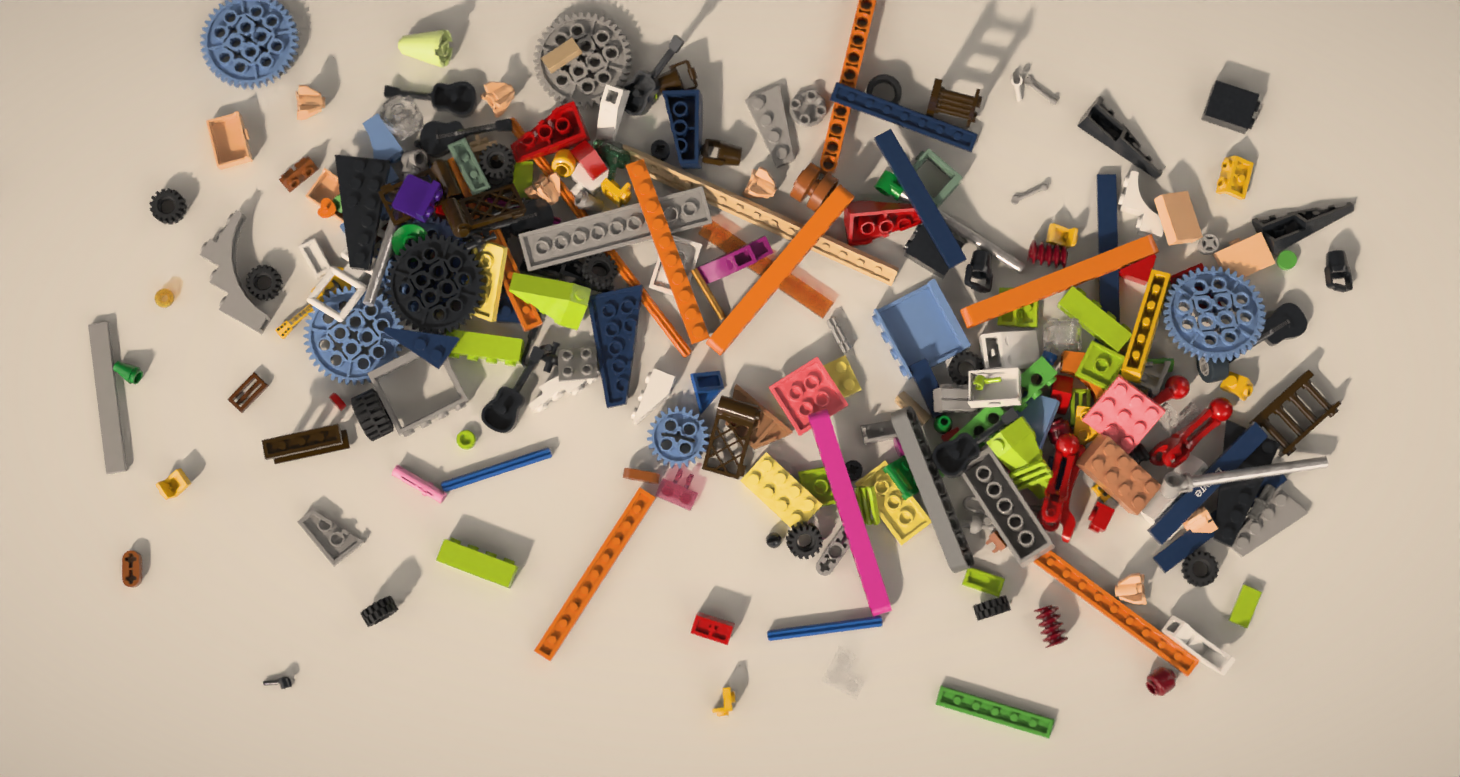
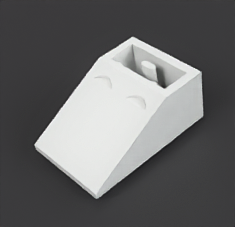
(1009, 349)

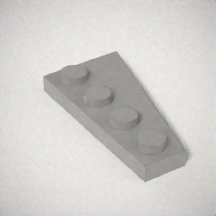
(771, 122)
(1278, 516)

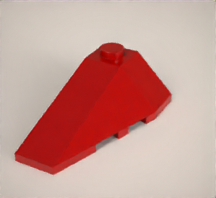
(558, 131)
(875, 219)

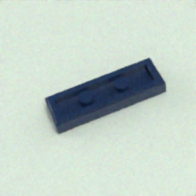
(925, 382)

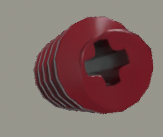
(1047, 254)
(1051, 625)

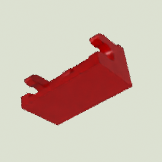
(712, 628)

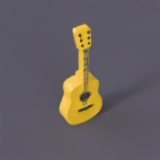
(336, 282)

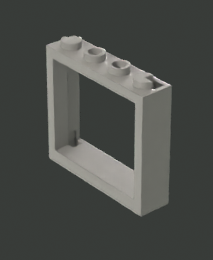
(426, 420)

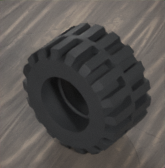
(372, 414)

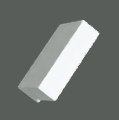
(997, 393)

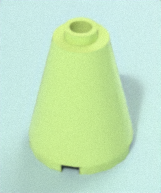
(428, 47)

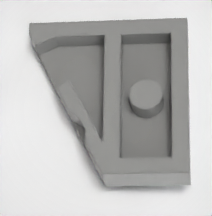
(1153, 376)

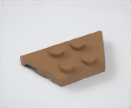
(766, 430)

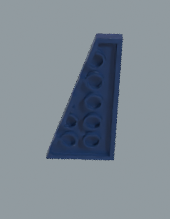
(615, 330)

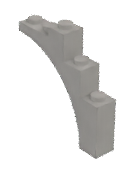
(226, 277)

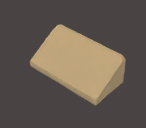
(561, 55)
(904, 400)

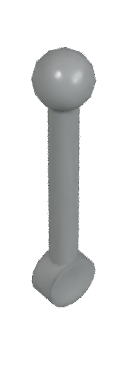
(1028, 82)
(1015, 200)

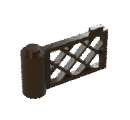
(439, 172)
(462, 221)
(742, 414)

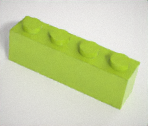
(1094, 320)
(487, 347)
(477, 563)

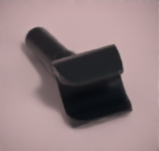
(284, 682)

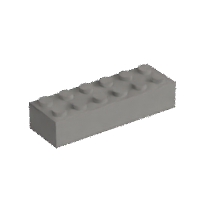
(1007, 508)

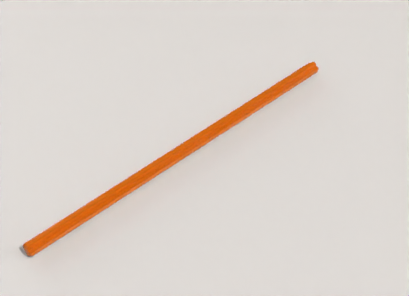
(622, 268)

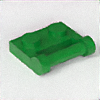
(902, 477)

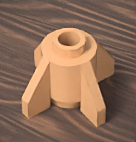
(498, 96)
(308, 102)
(760, 185)
(545, 188)
(1199, 522)
(1132, 589)

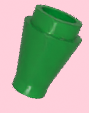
(130, 373)
(942, 429)

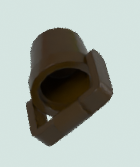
(672, 81)
(727, 153)

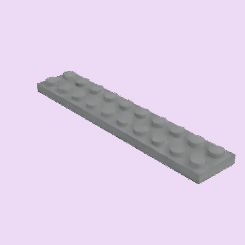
(610, 230)

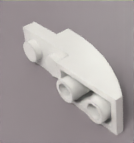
(554, 390)

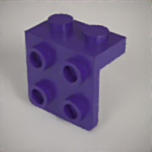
(417, 197)

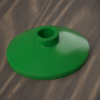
(403, 234)

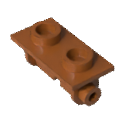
(305, 169)

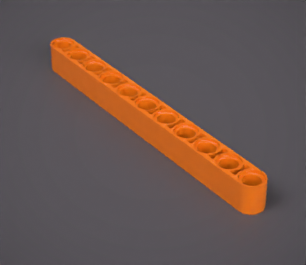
(853, 68)
(780, 269)
(1059, 281)

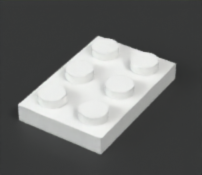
(689, 254)

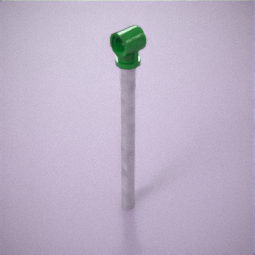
(889, 185)

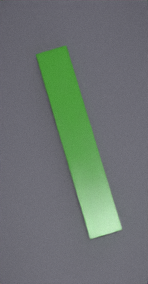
(994, 712)

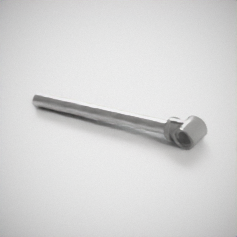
(412, 164)
(1179, 483)

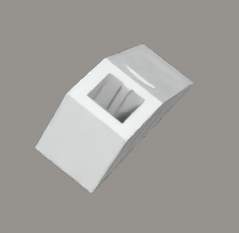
(611, 111)
(657, 391)

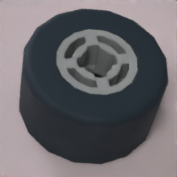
(1211, 371)

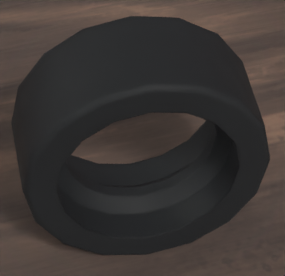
(889, 80)

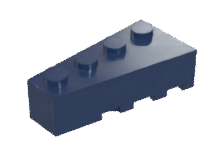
(686, 124)

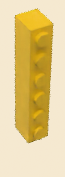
(1145, 326)

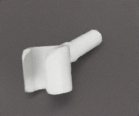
(1017, 86)

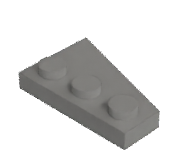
(329, 538)

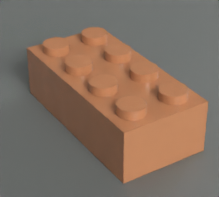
(1118, 474)

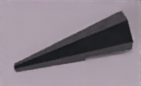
(1106, 129)
(1297, 225)
(567, 272)

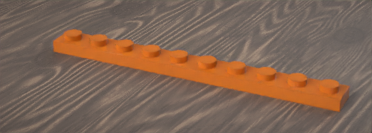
(667, 251)
(525, 312)
(595, 574)
(1117, 612)

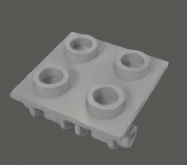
(577, 364)

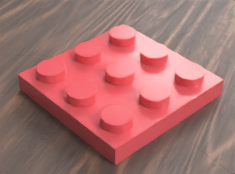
(807, 392)
(1123, 414)

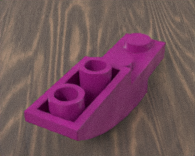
(735, 260)

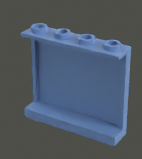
(921, 328)

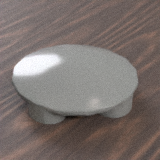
(808, 108)

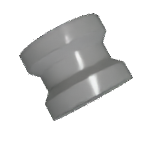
(1211, 241)

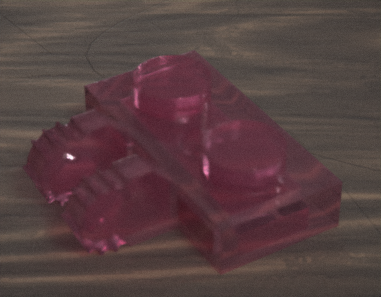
(677, 494)

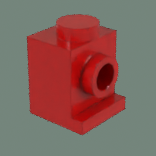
(1100, 517)

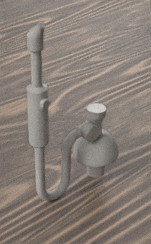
(976, 523)

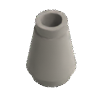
(588, 202)

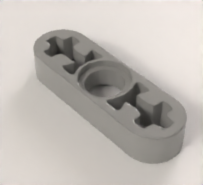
(823, 560)

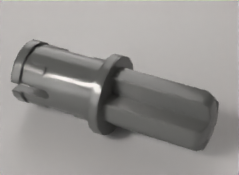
(1261, 502)

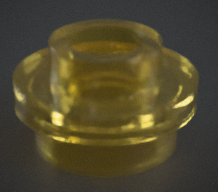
(159, 295)

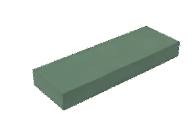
(469, 166)

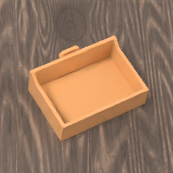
(229, 140)
(325, 187)
(1178, 218)
(1245, 256)

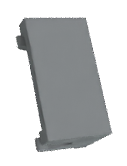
(878, 432)

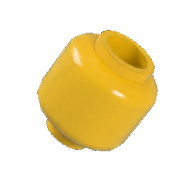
(564, 163)

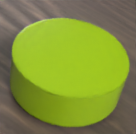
(466, 439)

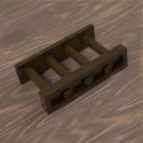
(953, 103)
(1277, 408)
(306, 444)

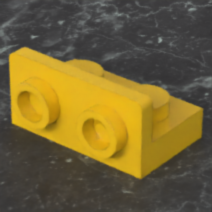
(1234, 177)
(617, 196)

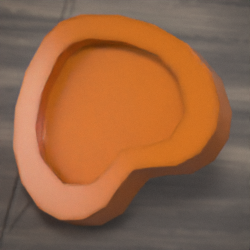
(327, 208)

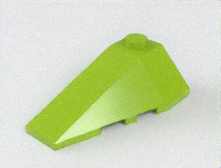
(557, 299)
(1017, 448)

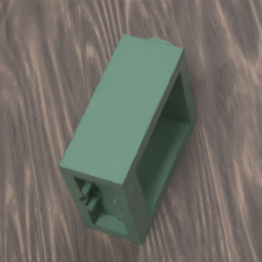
(955, 177)

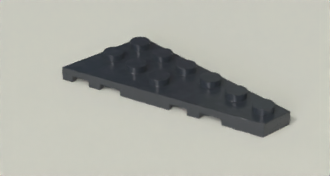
(361, 205)
(1237, 497)

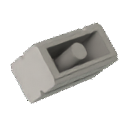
(952, 399)

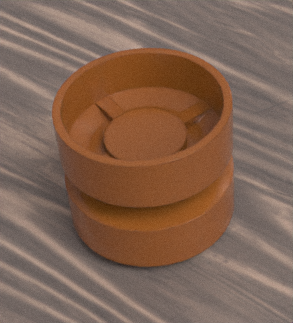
(809, 184)

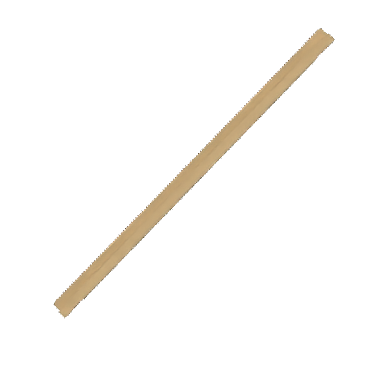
(764, 217)

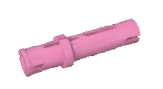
(425, 487)

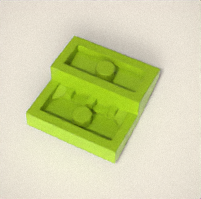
(1023, 317)

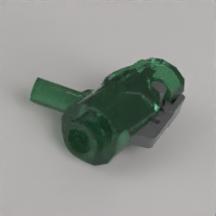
(612, 154)

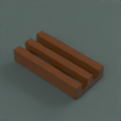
(262, 388)

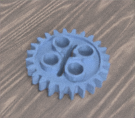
(674, 454)

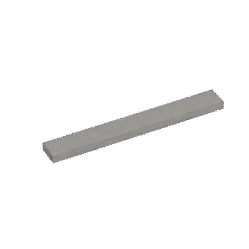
(107, 398)

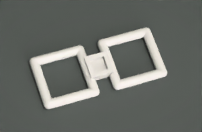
(349, 275)

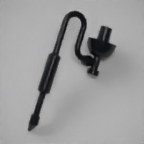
(479, 241)
(550, 358)

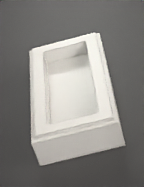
(315, 257)

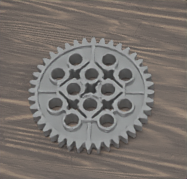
(592, 30)

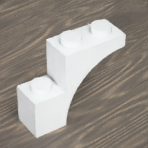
(1133, 203)
(1197, 645)

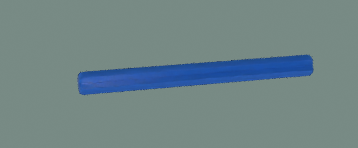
(496, 469)
(824, 628)

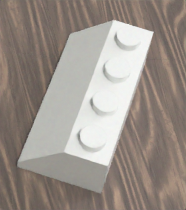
(1159, 503)

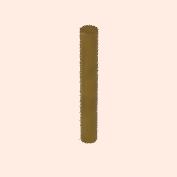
(707, 292)

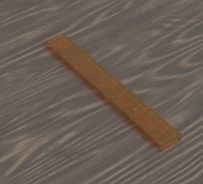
(791, 286)

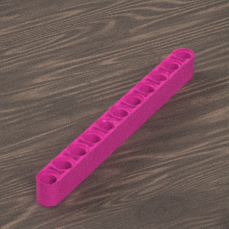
(849, 512)

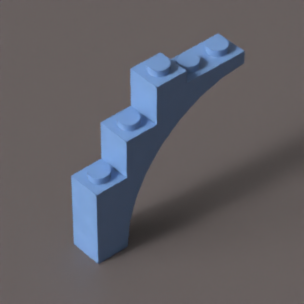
(384, 148)

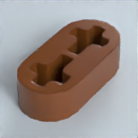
(640, 475)
(127, 569)

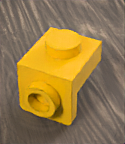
(1062, 236)
(1237, 385)
(173, 484)
(729, 698)

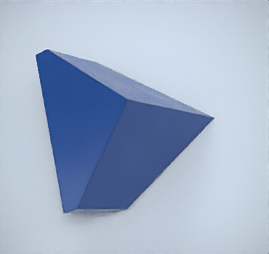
(706, 387)

